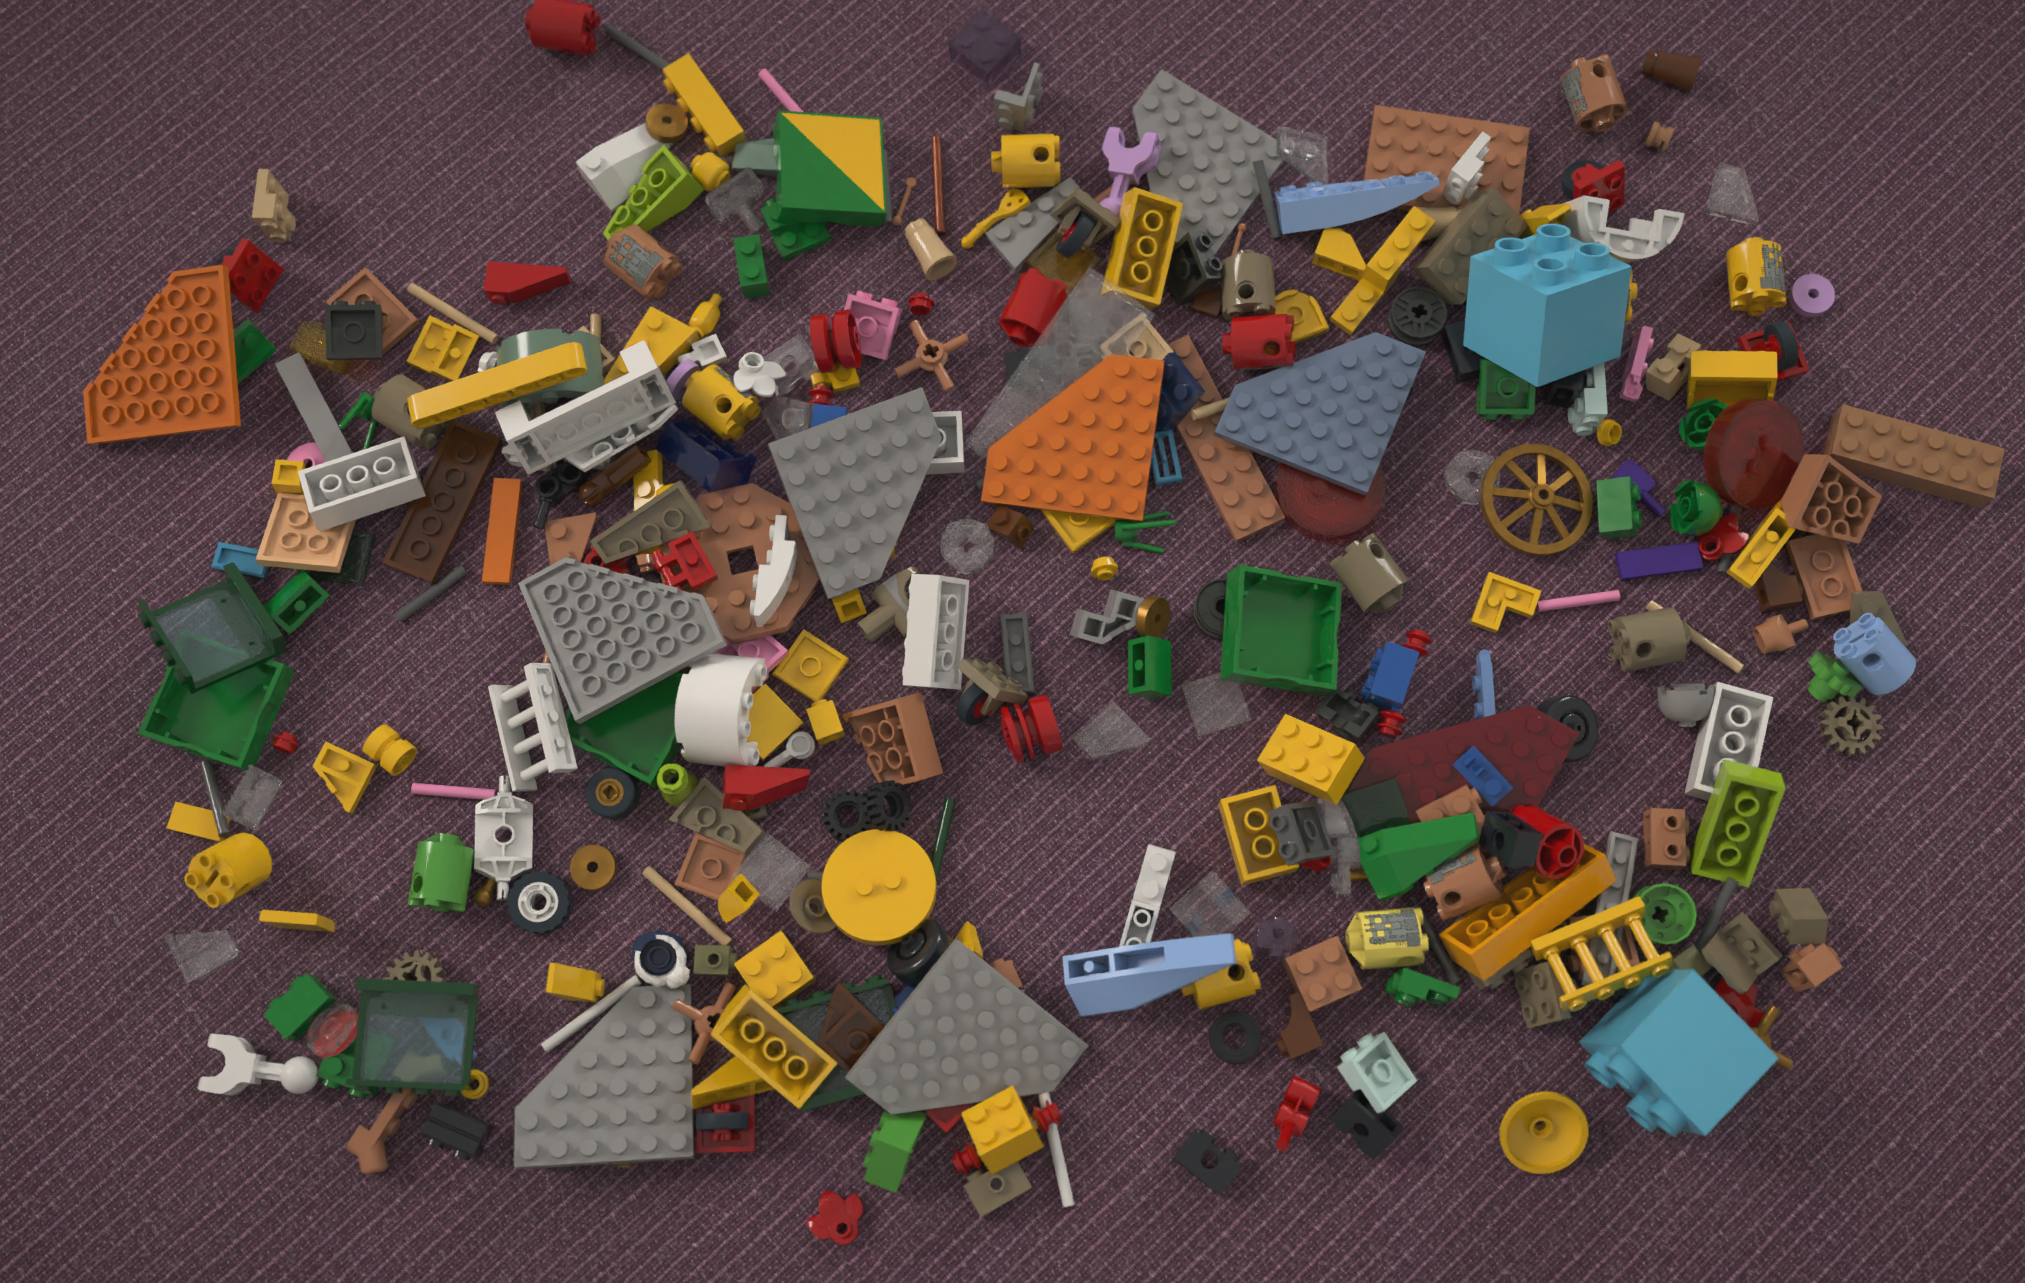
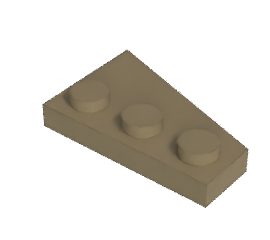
(704, 814)

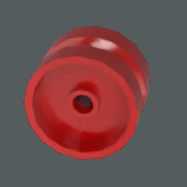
(835, 341)

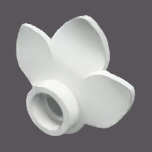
(757, 375)

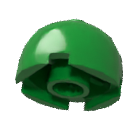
(1699, 421)
(1695, 509)

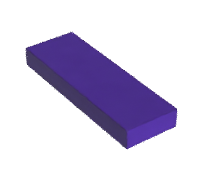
(1658, 561)

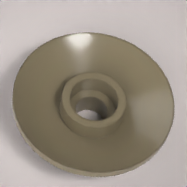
(807, 895)

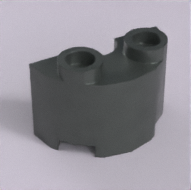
(1347, 715)

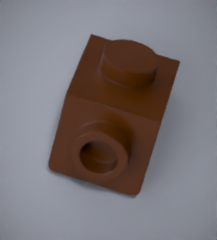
(1010, 526)

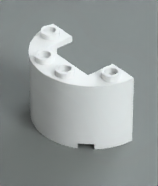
(1644, 239)
(715, 710)

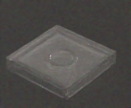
(1215, 704)

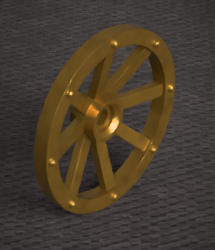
(1534, 502)

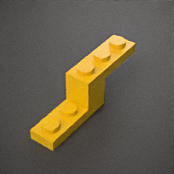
(1382, 270)
(1762, 547)

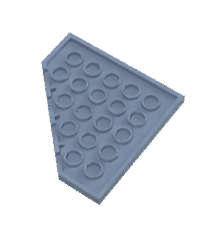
(1326, 410)

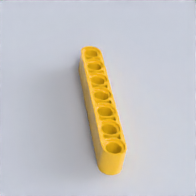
(497, 385)

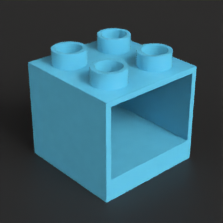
(1546, 305)
(1676, 1053)

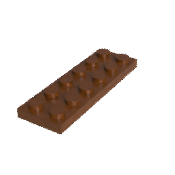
(450, 492)

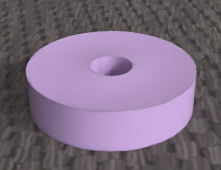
(1816, 285)
(679, 377)

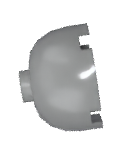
(1686, 702)

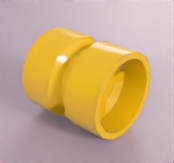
(388, 748)

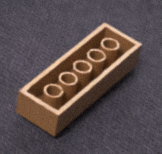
(1914, 456)

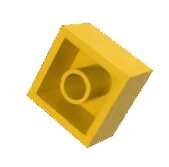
(775, 971)

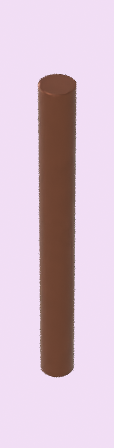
(938, 185)

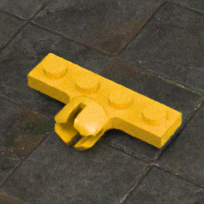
(647, 485)

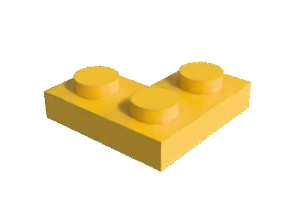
(1501, 594)

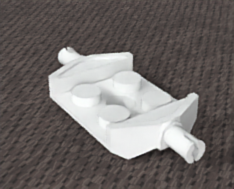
(508, 859)

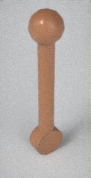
(911, 184)
(1241, 228)

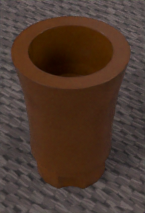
(1672, 68)

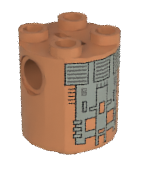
(1594, 94)
(641, 261)
(1466, 882)

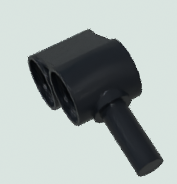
(559, 479)

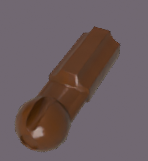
(614, 475)

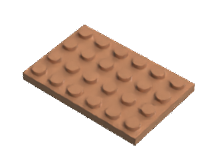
(1419, 141)

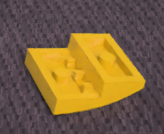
(442, 349)

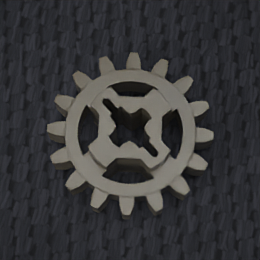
(1858, 717)
(417, 968)

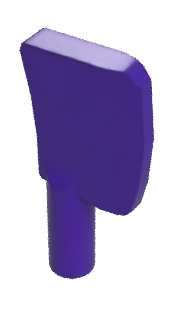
(1645, 482)

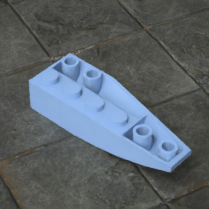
(1343, 203)
(1143, 972)

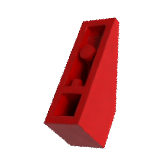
(518, 282)
(756, 785)

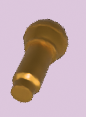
(484, 895)

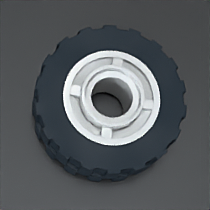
(522, 902)

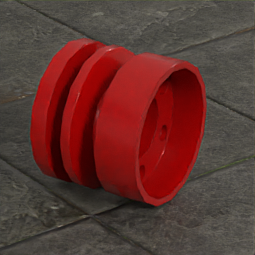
(1031, 728)

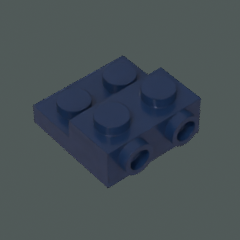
(1178, 393)

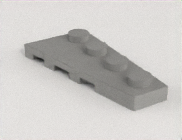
(1024, 232)

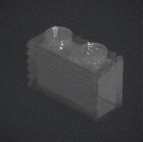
(252, 797)

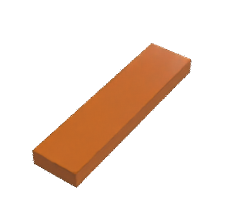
(502, 531)

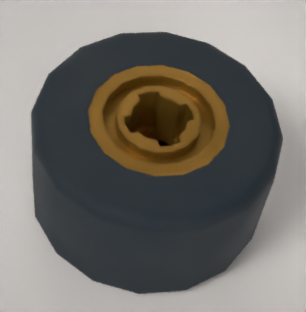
(617, 801)

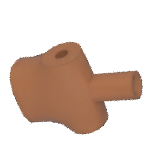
(1777, 634)

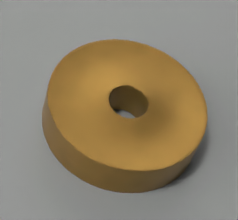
(662, 114)
(1153, 616)
(606, 867)

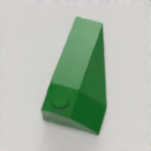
(1406, 853)

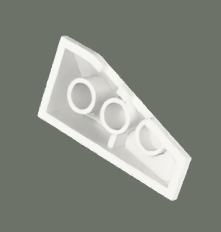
(618, 164)
(615, 443)

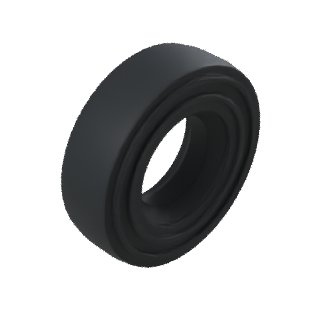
(1252, 1032)

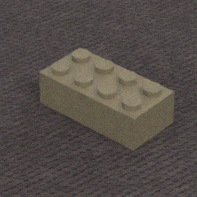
(1472, 231)

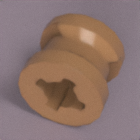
(1658, 136)

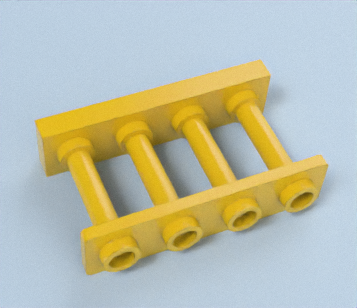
(1602, 925)

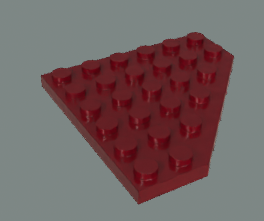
(1518, 743)

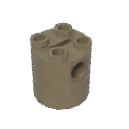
(1247, 285)
(393, 412)
(1371, 575)
(1649, 639)

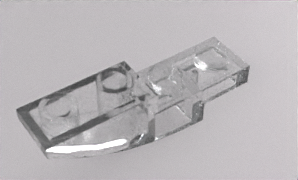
(1346, 845)

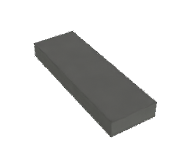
(1017, 650)

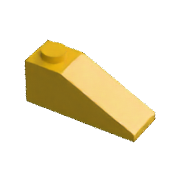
(1544, 215)
(574, 983)
(728, 1083)

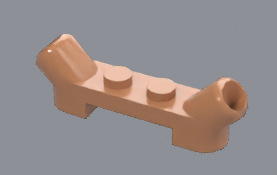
(368, 1141)

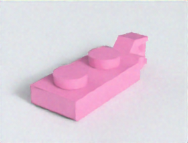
(1635, 364)

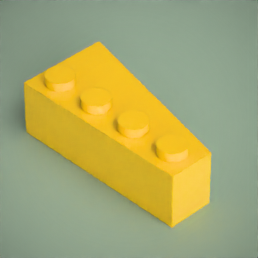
(665, 339)

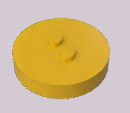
(879, 887)

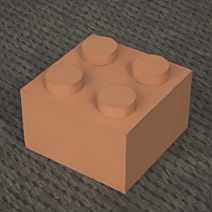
(1322, 974)

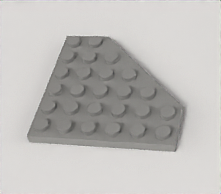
(1203, 157)
(857, 484)
(615, 631)
(964, 1041)
(617, 1091)

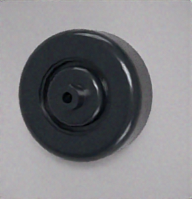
(1577, 715)
(918, 952)

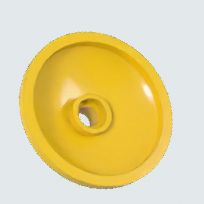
(1548, 1145)

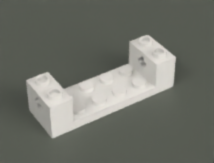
(589, 416)

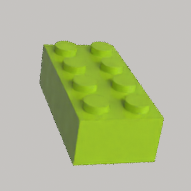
(1736, 822)

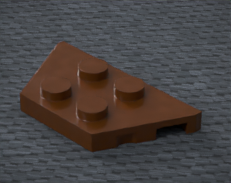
(847, 1028)

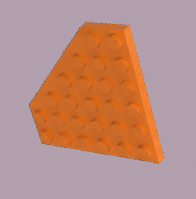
(172, 366)
(1085, 446)

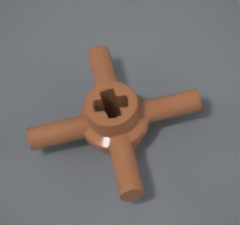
(928, 363)
(701, 1017)

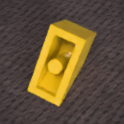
(1339, 254)

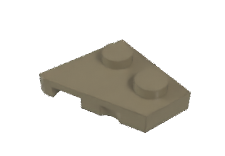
(1874, 603)

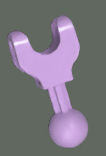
(1127, 164)

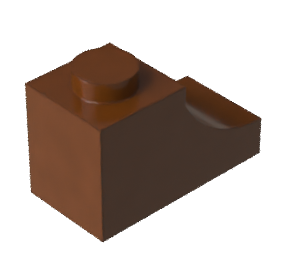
(1777, 590)
(1299, 1033)

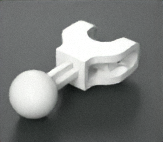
(247, 1067)

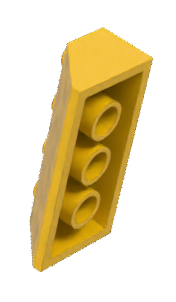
(772, 1046)

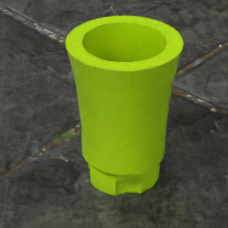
(678, 792)

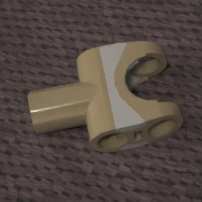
(893, 606)

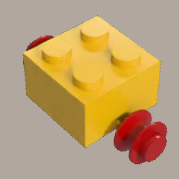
(1003, 1131)

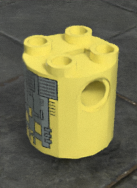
(1387, 938)

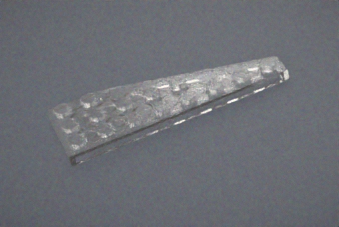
(1084, 331)

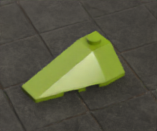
(659, 195)

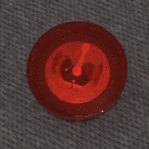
(1753, 453)
(1324, 508)

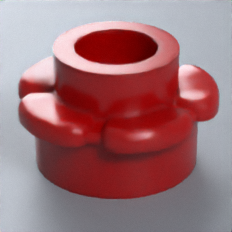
(920, 304)
(285, 742)

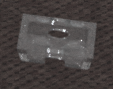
(795, 353)

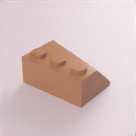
(1829, 500)
(897, 739)

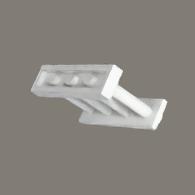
(551, 724)

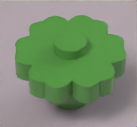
(1831, 678)

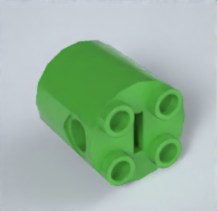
(441, 874)

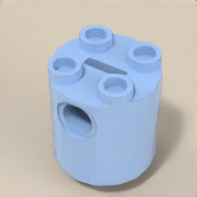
(1874, 655)

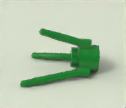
(363, 410)
(1127, 530)

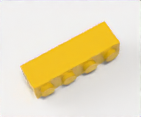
(704, 106)

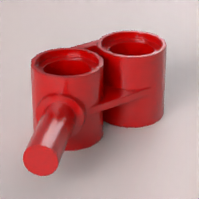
(1292, 1112)

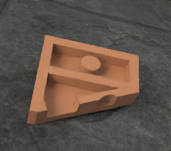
(569, 536)

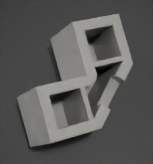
(1118, 616)

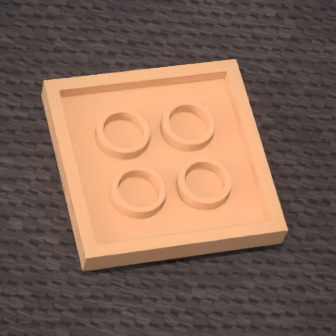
(297, 543)

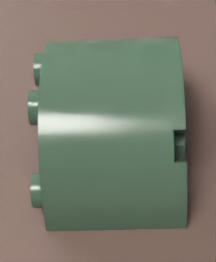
(543, 339)

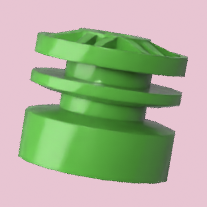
(1677, 913)

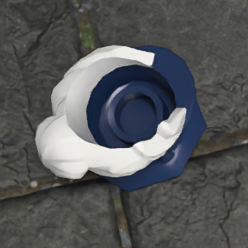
(661, 959)

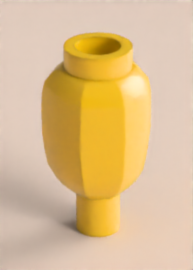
(706, 316)

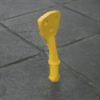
(1011, 204)

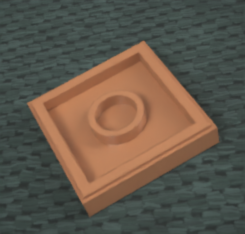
(709, 867)

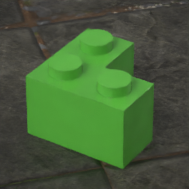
(892, 1148)

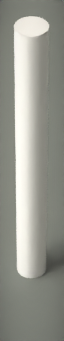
(590, 1014)
(1058, 1157)

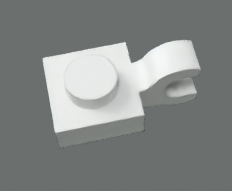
(705, 352)

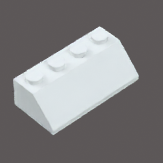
(935, 631)

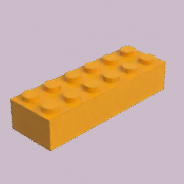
(1530, 909)

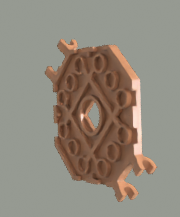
(740, 522)

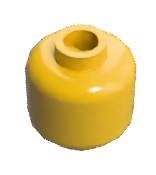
(710, 171)

